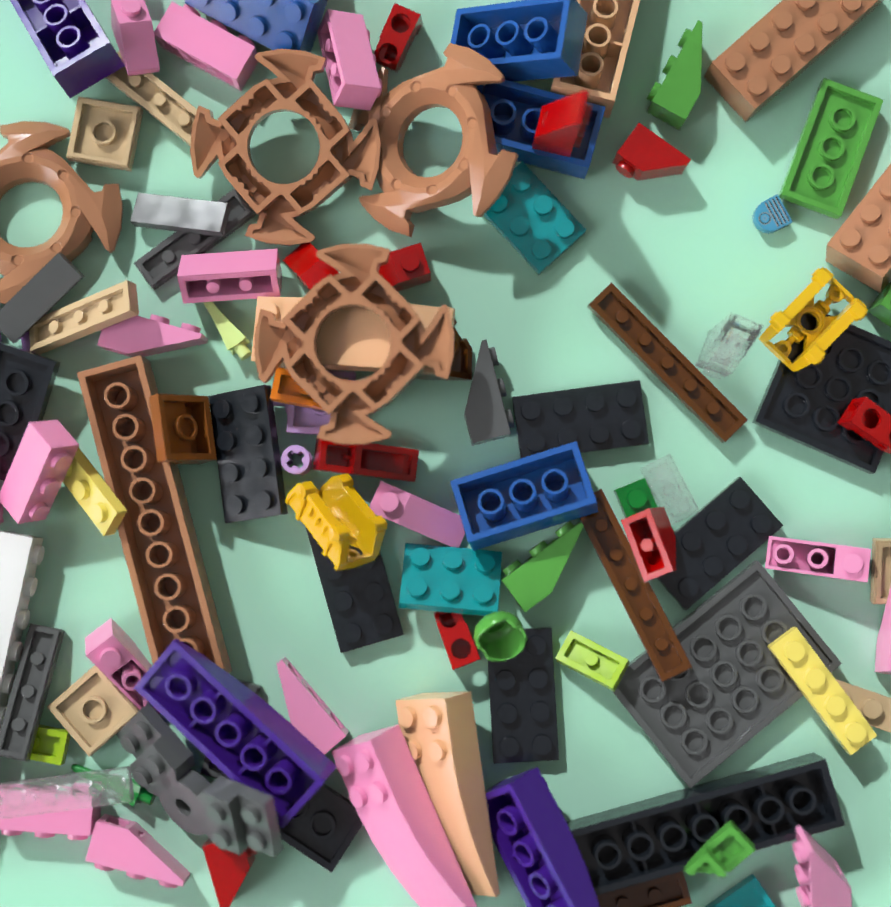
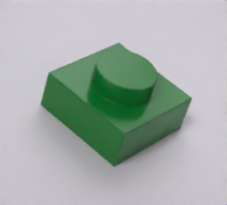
(635, 497)

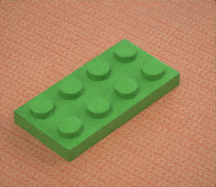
(830, 148)

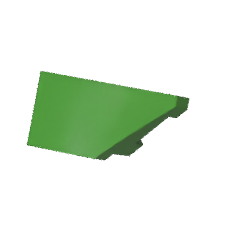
(721, 852)

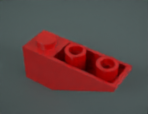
(562, 124)

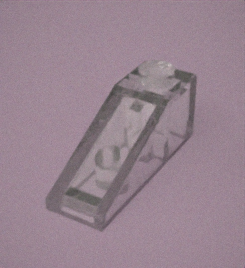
(727, 345)

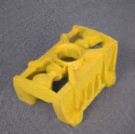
(827, 328)
(339, 519)

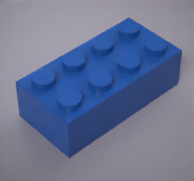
(269, 22)
(525, 37)
(515, 118)
(524, 496)

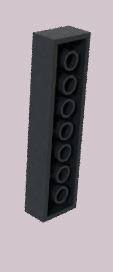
(666, 831)

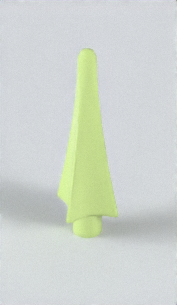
(231, 335)

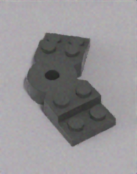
(223, 810)

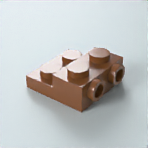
(182, 429)

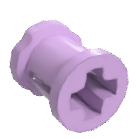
(286, 460)

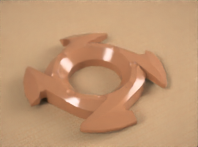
(338, 156)
(29, 160)
(478, 165)
(409, 353)

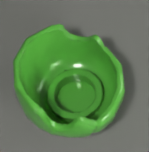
(500, 636)

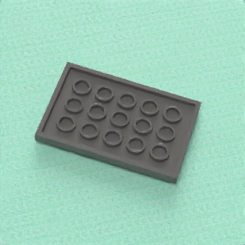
(733, 676)

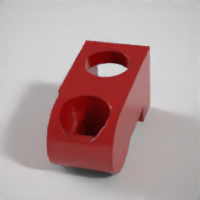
(397, 37)
(869, 422)
(456, 639)

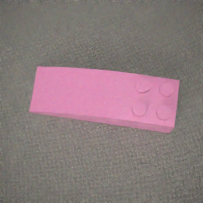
(401, 817)

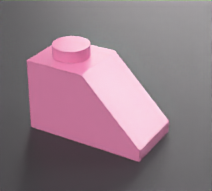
(134, 36)

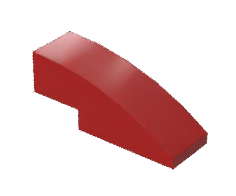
(366, 460)

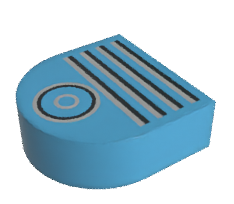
(771, 215)

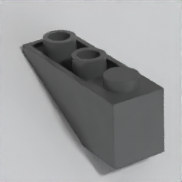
(484, 408)

